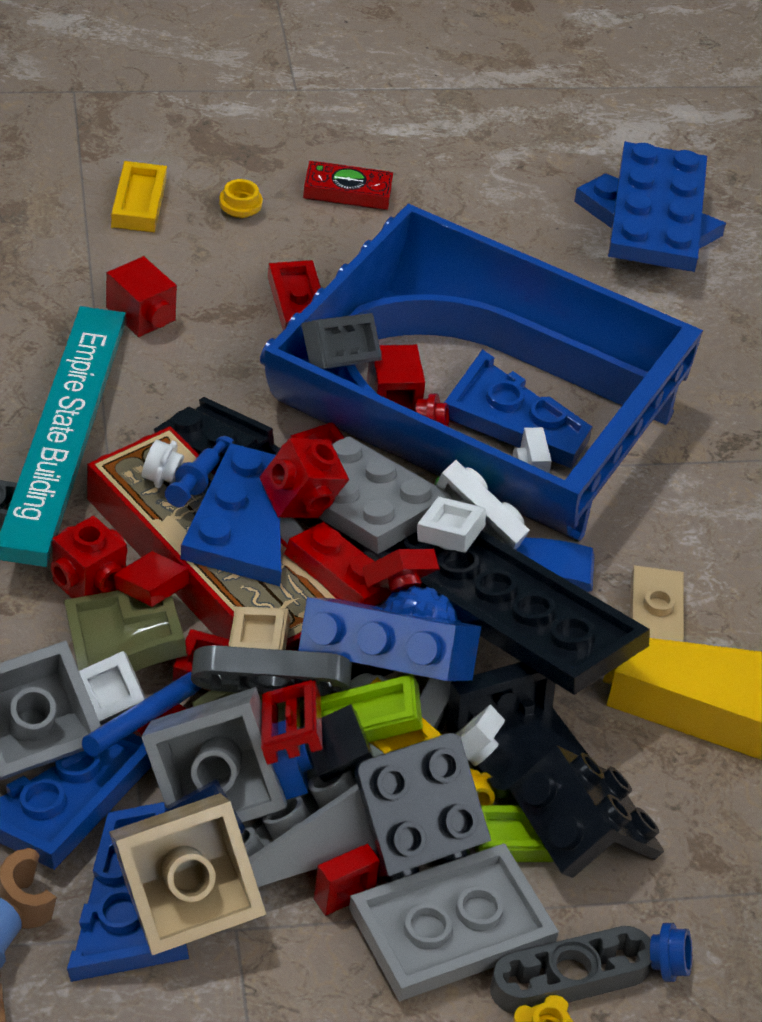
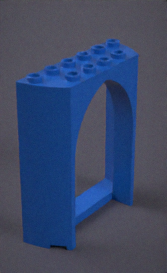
(458, 284)

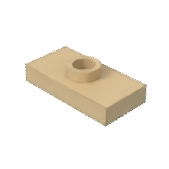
(658, 601)

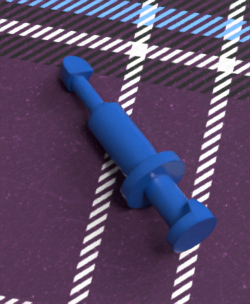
(193, 476)

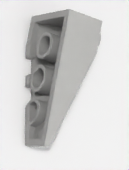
(310, 829)

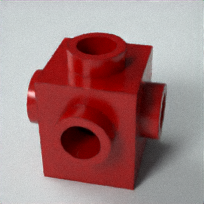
(304, 478)
(87, 558)

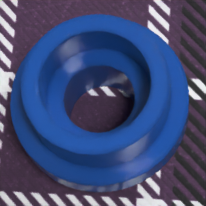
(671, 952)

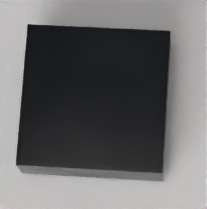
(342, 743)

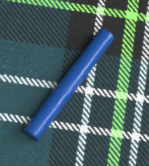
(139, 715)

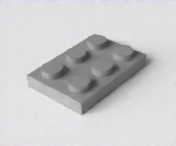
(380, 499)
(451, 921)

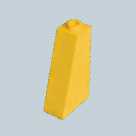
(694, 691)

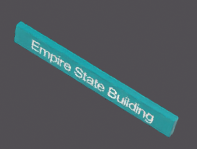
(61, 438)

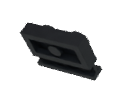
(211, 420)

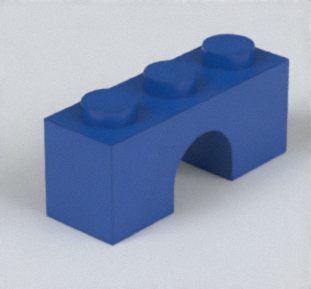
(390, 639)

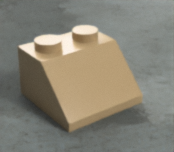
(187, 873)

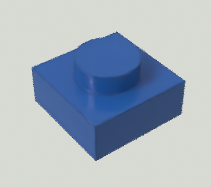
(293, 771)

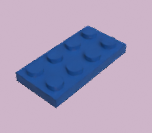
(658, 206)

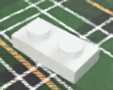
(469, 487)

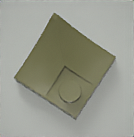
(118, 623)

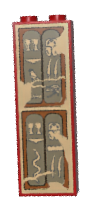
(153, 524)

